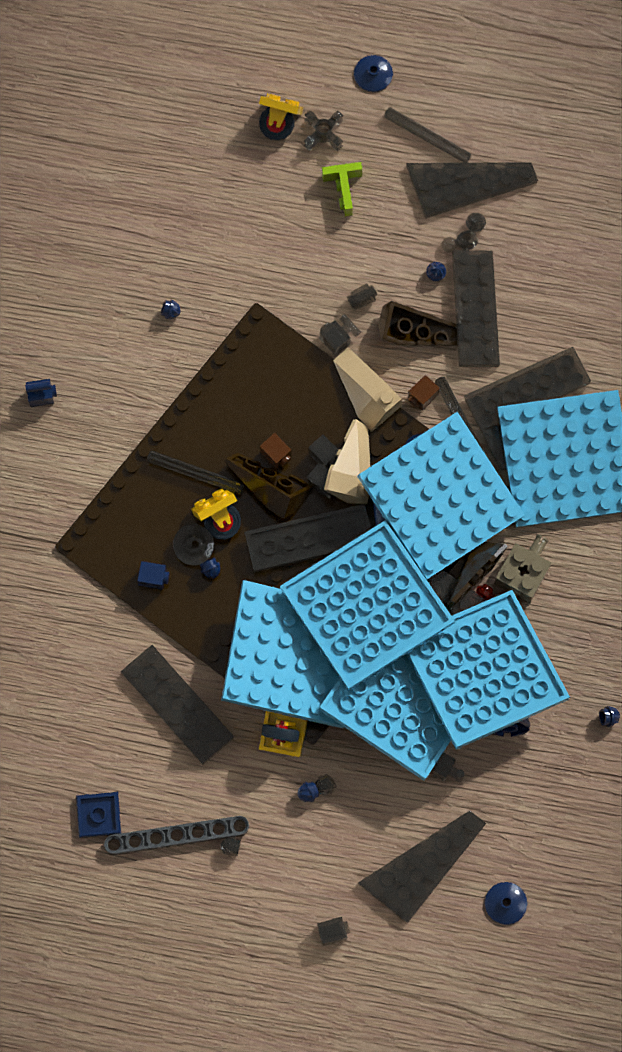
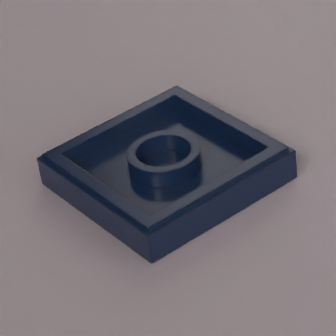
(98, 814)

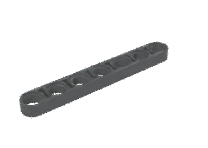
(166, 832)

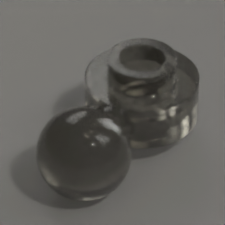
(466, 241)

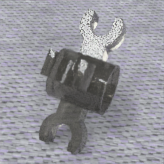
(317, 136)

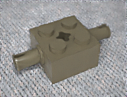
(529, 561)

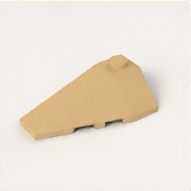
(369, 394)
(351, 461)

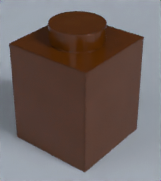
(423, 393)
(276, 451)

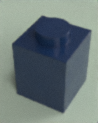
(153, 575)

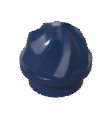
(436, 271)
(170, 309)
(210, 568)
(609, 716)
(308, 792)

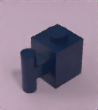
(40, 392)

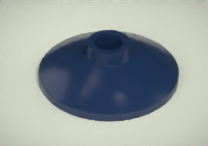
(373, 81)
(506, 914)

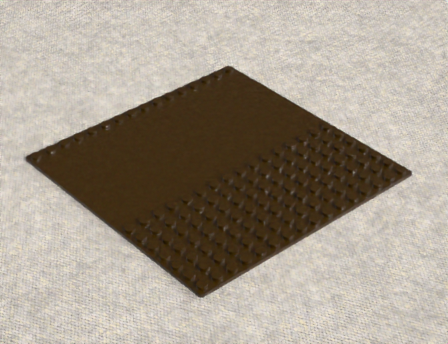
(252, 386)

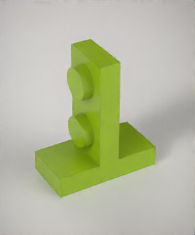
(341, 174)

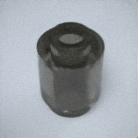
(362, 296)

